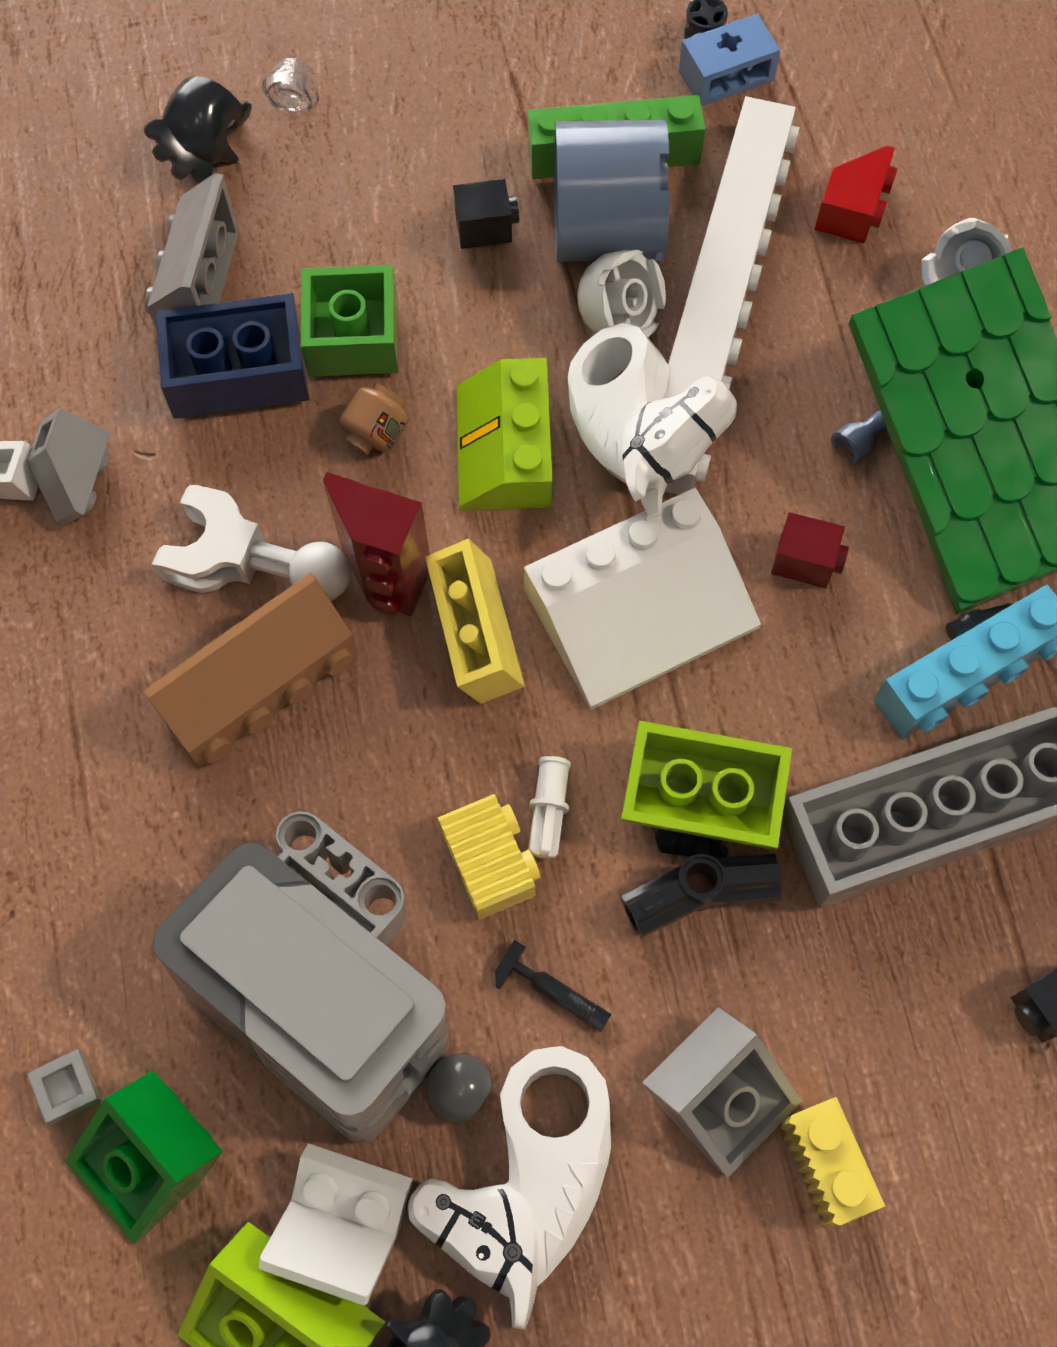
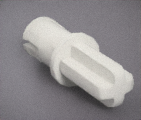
(549, 807)

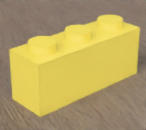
(474, 622)

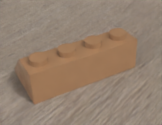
(253, 671)

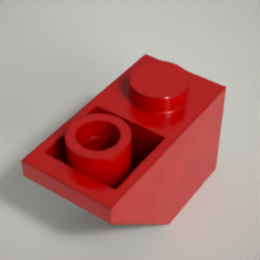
(853, 195)

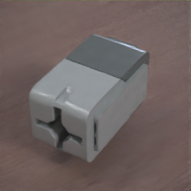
(308, 975)

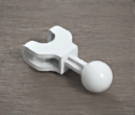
(237, 548)

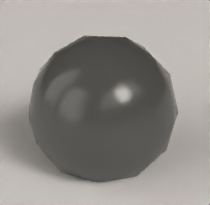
(458, 1087)

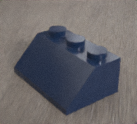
(231, 356)

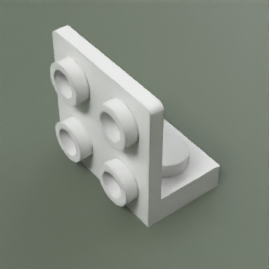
(337, 1225)

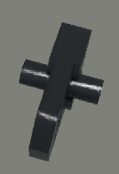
(688, 845)

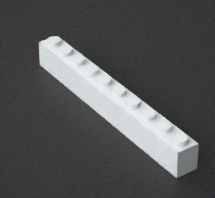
(729, 255)

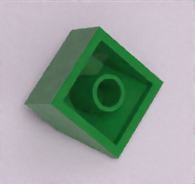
(142, 1154)

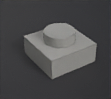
(64, 1087)

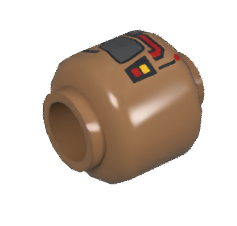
(374, 419)

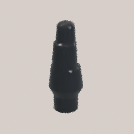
(971, 619)

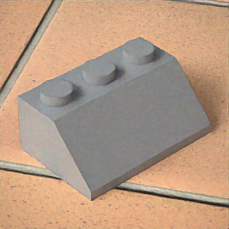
(196, 251)

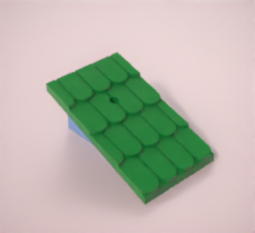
(973, 420)

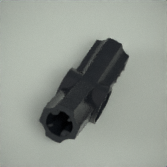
(733, 880)

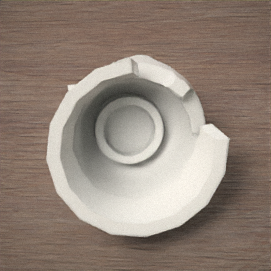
(964, 247)

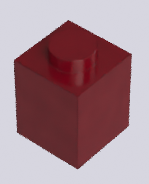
(810, 550)

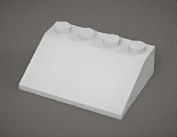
(641, 598)

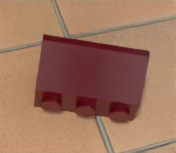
(382, 541)

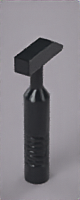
(551, 988)

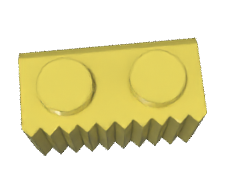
(488, 855)
(832, 1163)

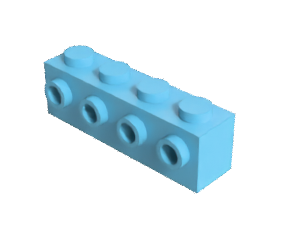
(971, 664)

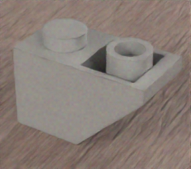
(66, 462)

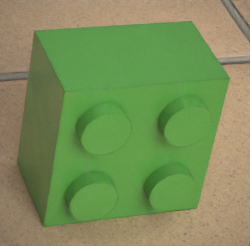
(349, 320)

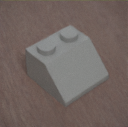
(723, 1091)

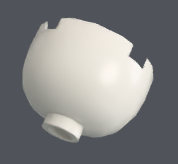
(622, 290)

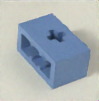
(729, 59)

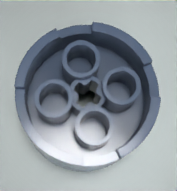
(610, 188)

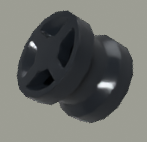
(704, 16)

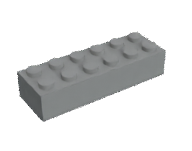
(926, 809)

